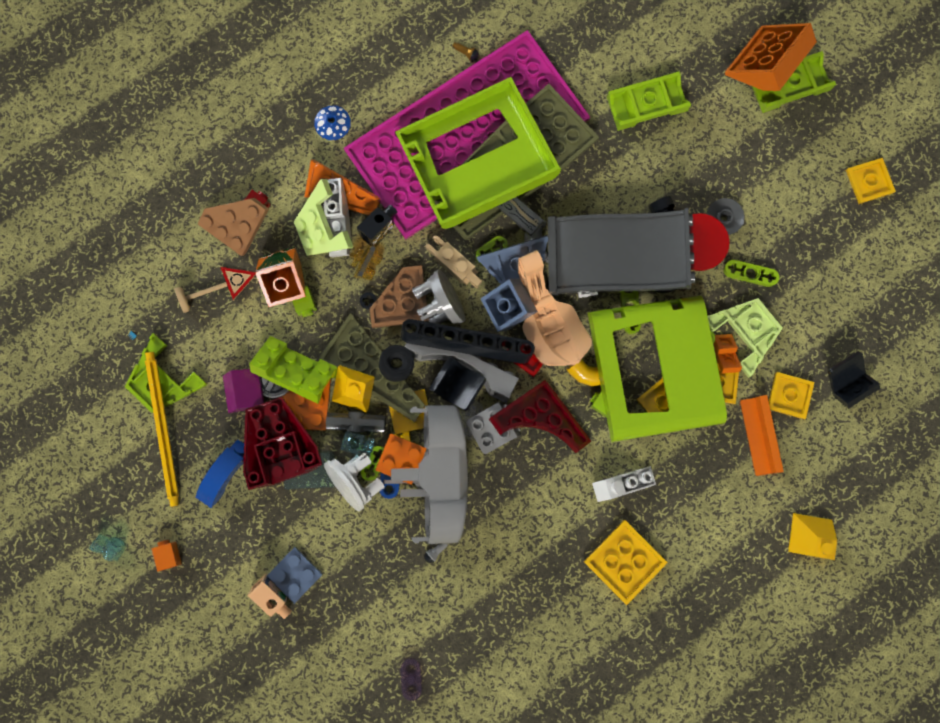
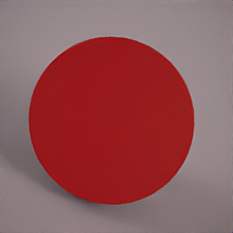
(710, 242)

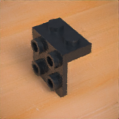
(850, 381)
(457, 384)

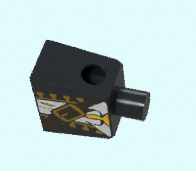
(377, 225)

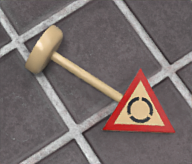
(235, 280)

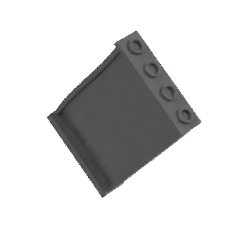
(620, 252)

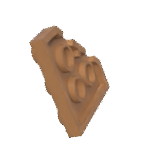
(234, 223)
(398, 300)

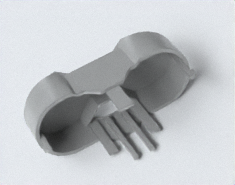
(440, 475)

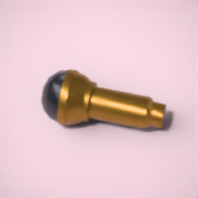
(471, 53)

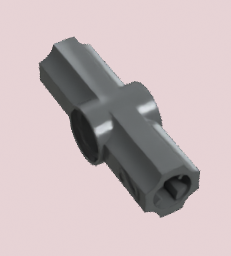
(355, 422)

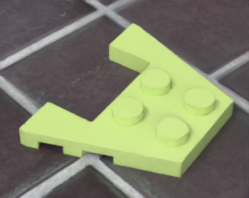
(314, 227)
(754, 326)

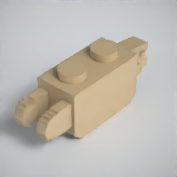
(454, 262)

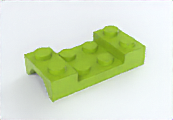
(806, 80)
(647, 100)
(292, 369)

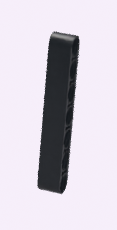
(458, 344)

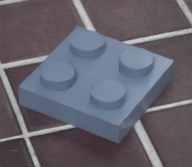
(294, 575)

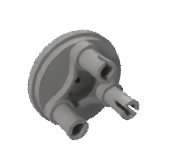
(445, 303)

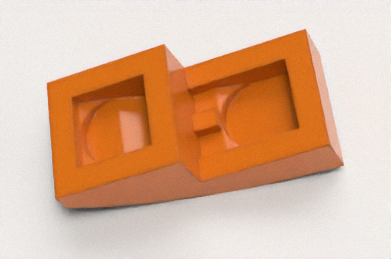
(726, 355)

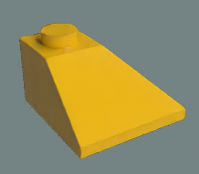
(353, 388)
(812, 536)

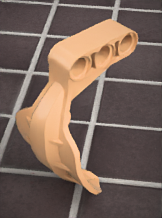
(556, 327)

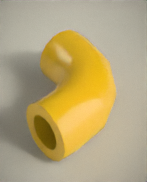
(584, 373)

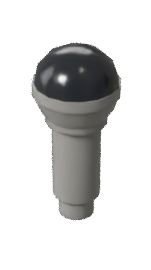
(431, 555)

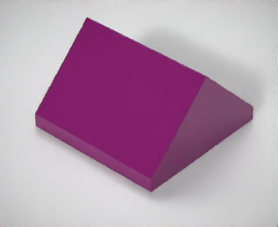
(242, 390)

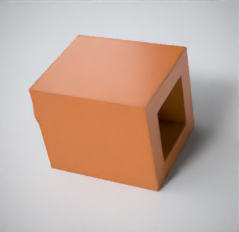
(166, 555)

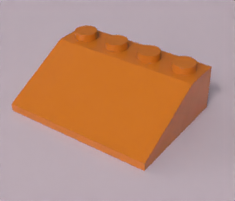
(772, 55)

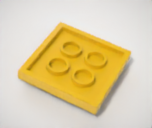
(625, 562)

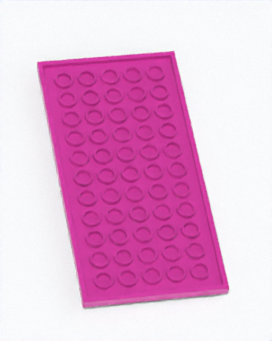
(384, 162)

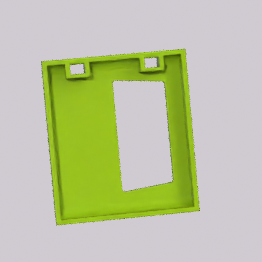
(491, 177)
(685, 361)

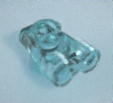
(110, 549)

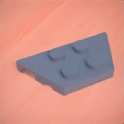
(504, 262)

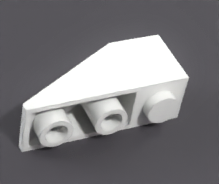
(624, 484)

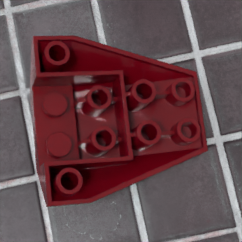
(276, 445)

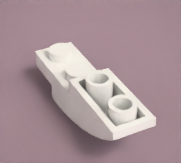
(337, 213)

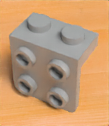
(485, 432)

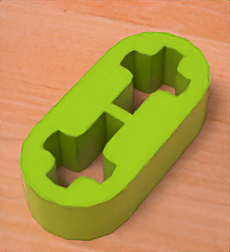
(490, 245)
(372, 458)

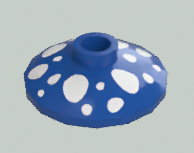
(334, 130)

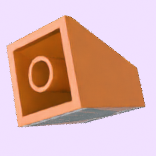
(281, 277)

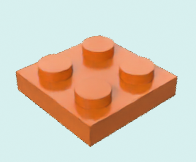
(400, 455)

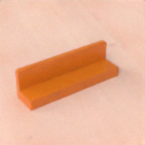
(761, 435)

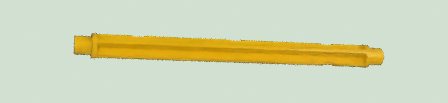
(162, 429)

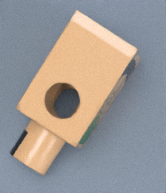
(266, 590)

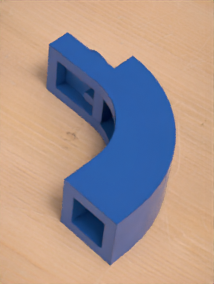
(220, 473)

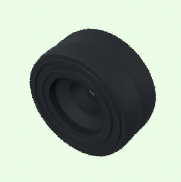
(396, 352)

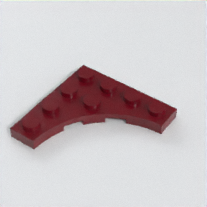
(541, 410)

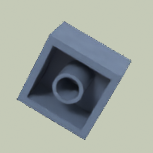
(508, 305)

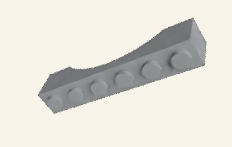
(498, 382)

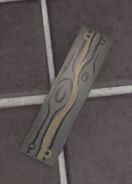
(521, 215)

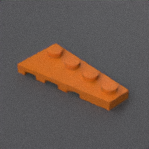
(357, 197)

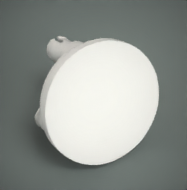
(346, 481)

